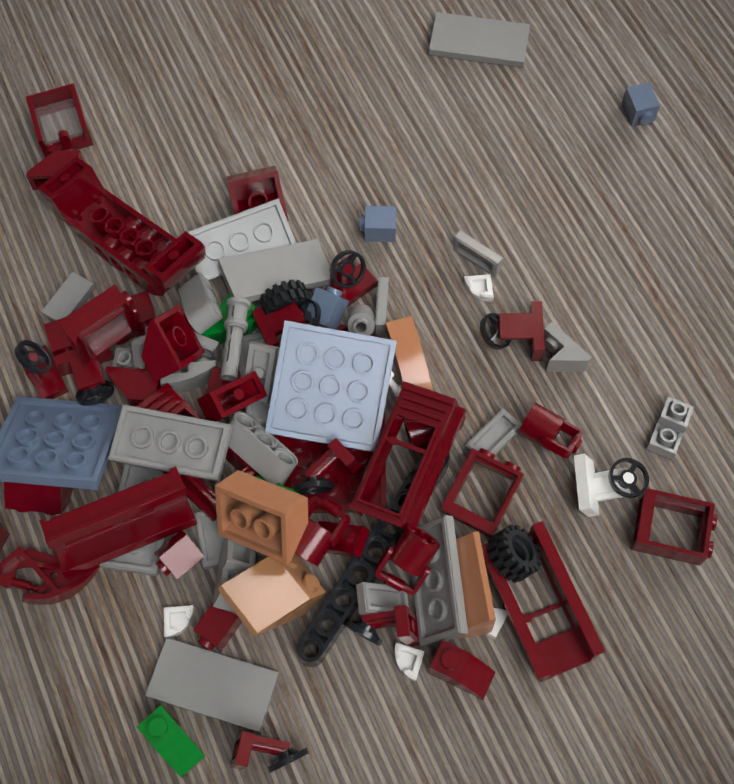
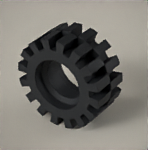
(283, 295)
(514, 553)

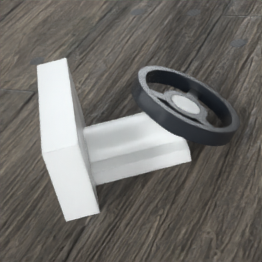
(606, 484)

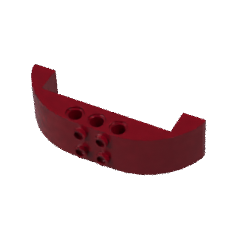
(119, 232)

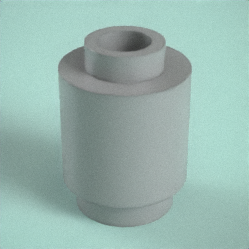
(361, 320)

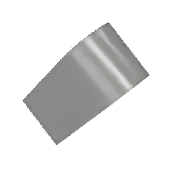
(200, 303)
(261, 449)

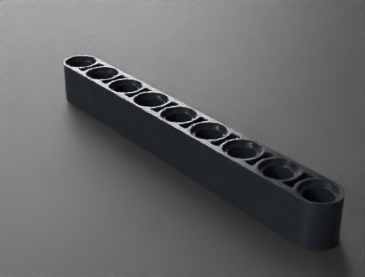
(347, 586)

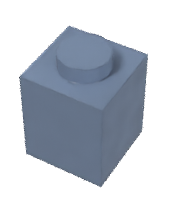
(640, 104)
(379, 223)
(331, 306)

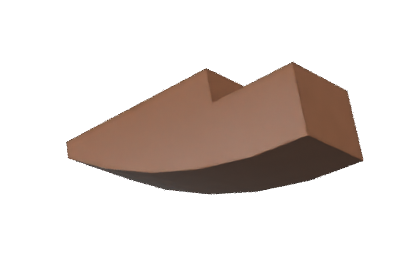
(408, 353)

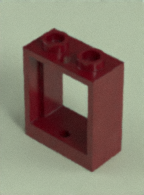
(486, 459)
(707, 522)

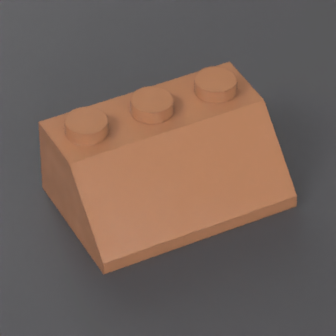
(261, 515)
(475, 586)

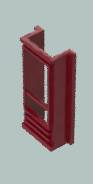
(168, 401)
(426, 409)
(119, 523)
(565, 649)

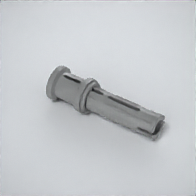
(235, 327)

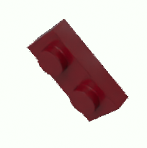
(351, 541)

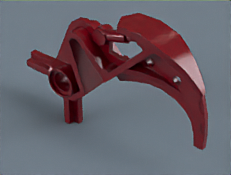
(45, 565)

